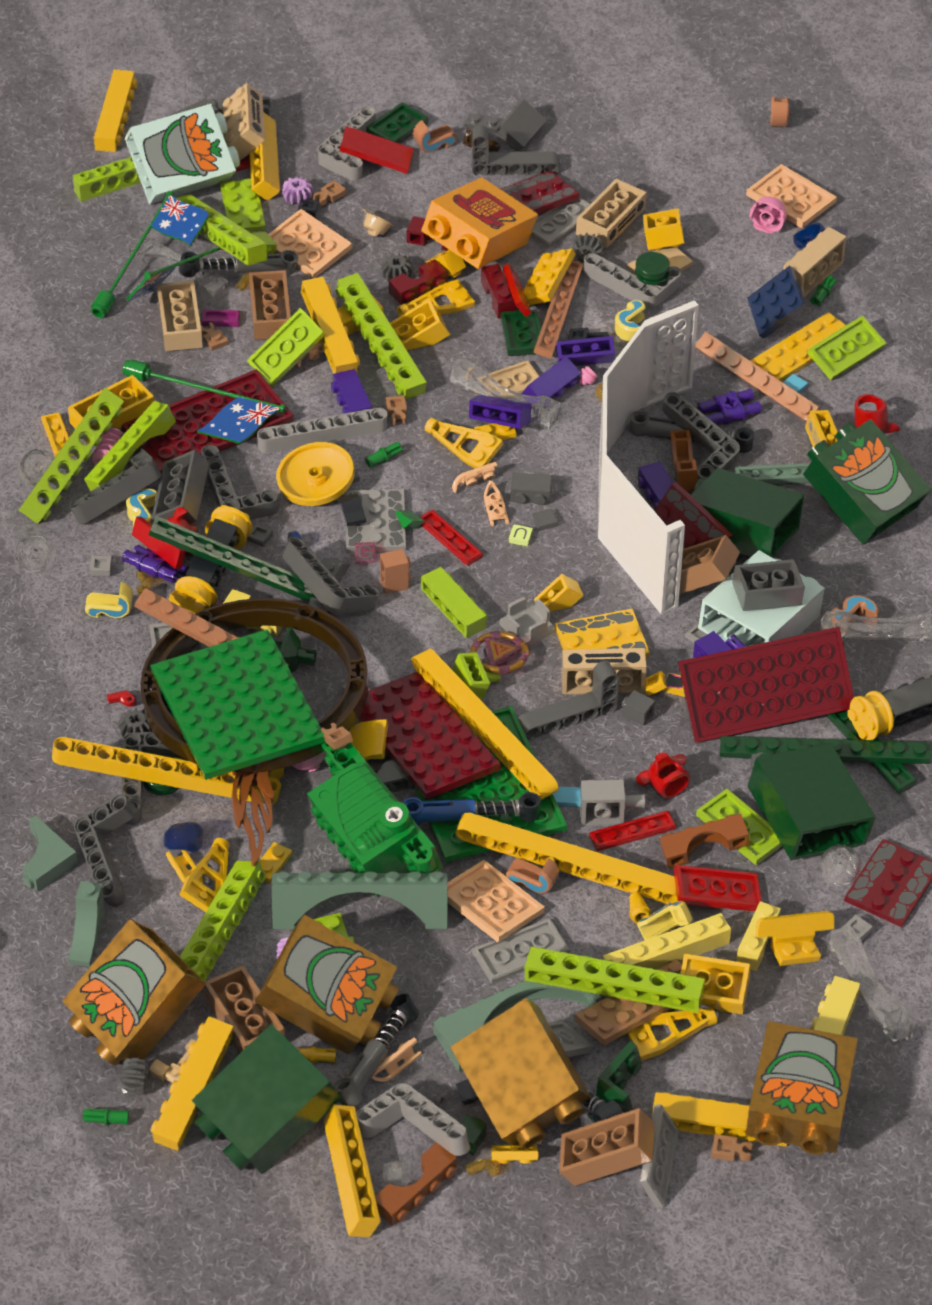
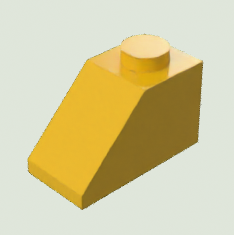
(450, 262)
(561, 593)

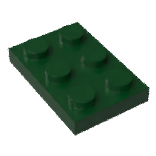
(397, 123)
(520, 331)

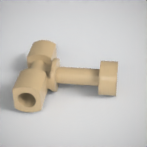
(170, 1073)

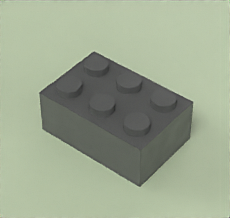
(768, 585)

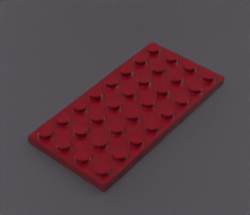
(199, 409)
(766, 684)
(427, 736)

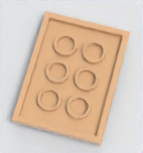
(800, 196)
(312, 241)
(492, 901)

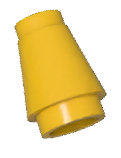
(638, 907)

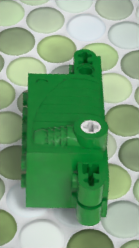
(368, 819)

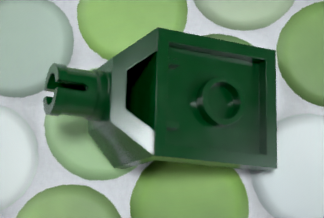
(293, 653)
(615, 1077)

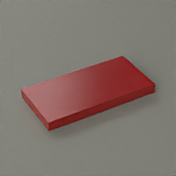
(376, 149)
(717, 888)

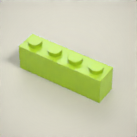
(454, 602)

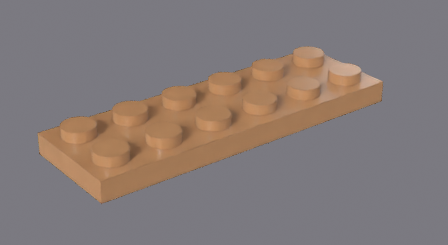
(616, 1016)

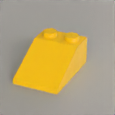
(420, 326)
(724, 981)

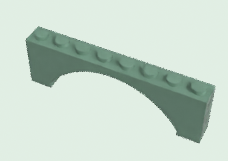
(298, 892)
(466, 1020)

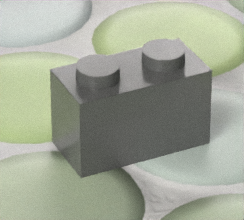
(530, 488)

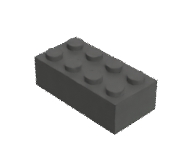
(181, 486)

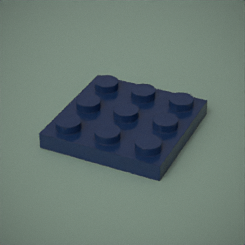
(776, 302)

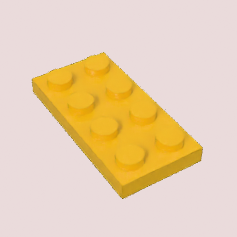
(547, 276)

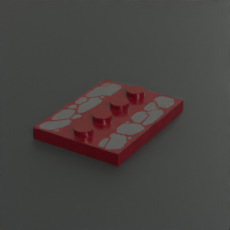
(542, 192)
(699, 523)
(891, 883)

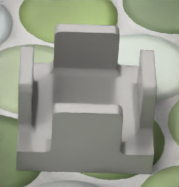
(528, 621)

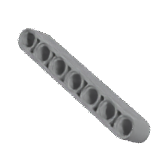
(322, 430)

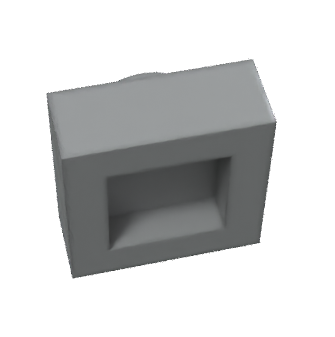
(100, 565)
(860, 926)

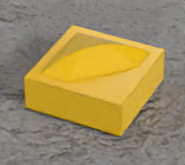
(655, 683)

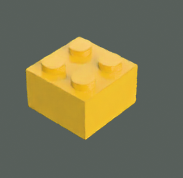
(663, 229)

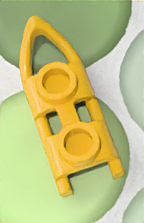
(179, 864)

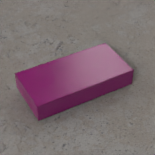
(221, 318)

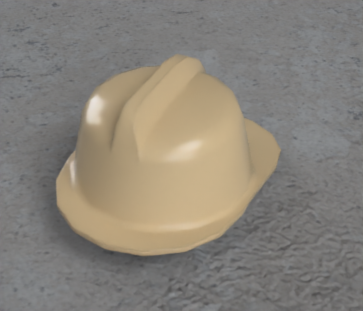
(375, 224)

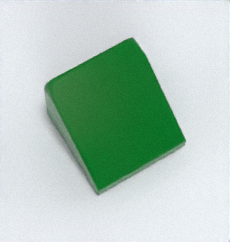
(408, 519)

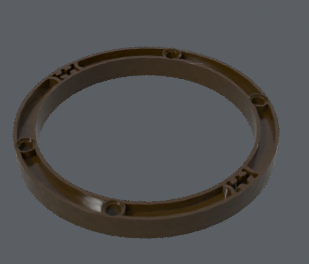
(261, 613)

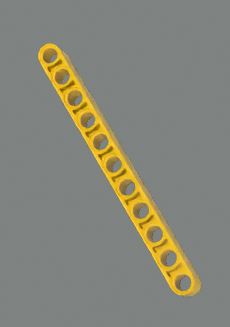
(485, 724)
(146, 767)
(567, 857)

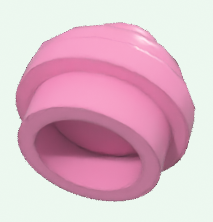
(587, 376)

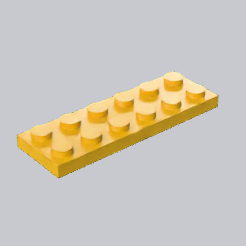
(791, 353)

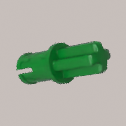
(823, 290)
(383, 454)
(106, 1116)

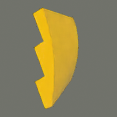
(370, 738)

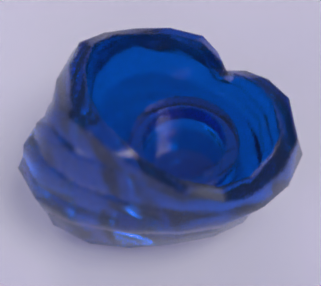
(807, 234)
(184, 836)

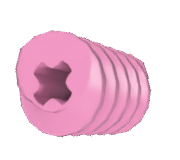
(108, 441)

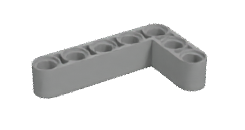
(340, 162)
(628, 284)
(408, 1103)

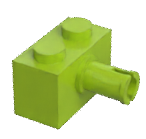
(472, 673)

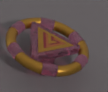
(500, 651)

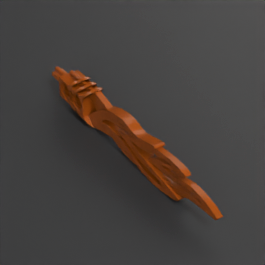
(239, 807)

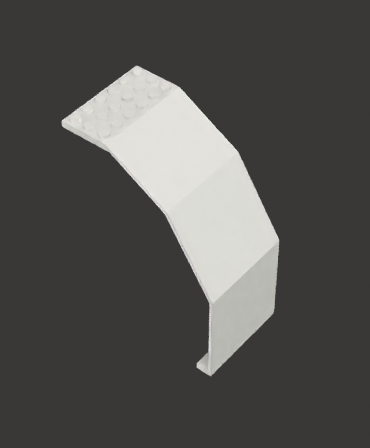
(649, 367)

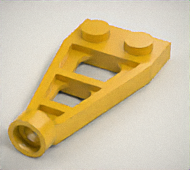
(455, 292)
(481, 454)
(197, 892)
(650, 1047)

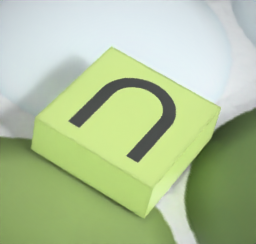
(520, 535)

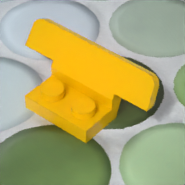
(794, 935)

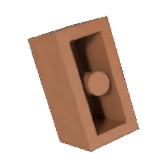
(395, 571)

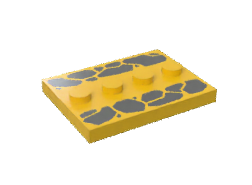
(602, 632)

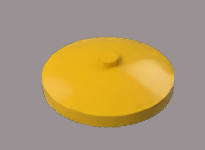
(315, 474)

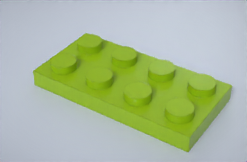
(242, 205)
(286, 347)
(846, 347)
(761, 835)

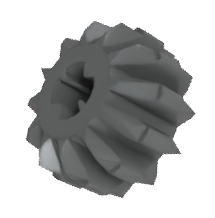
(587, 244)
(395, 266)
(133, 722)
(133, 1076)

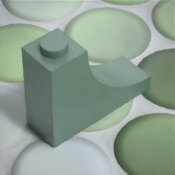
(51, 858)
(88, 923)

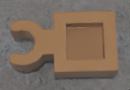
(331, 191)
(213, 338)
(396, 408)
(336, 737)
(727, 1147)

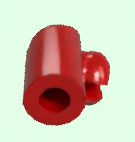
(124, 697)

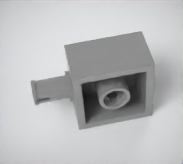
(605, 801)

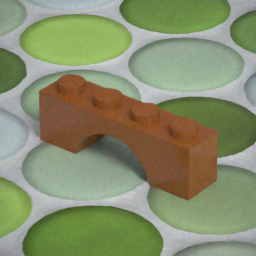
(682, 458)
(727, 831)
(397, 1201)

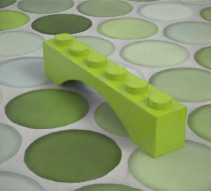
(154, 421)

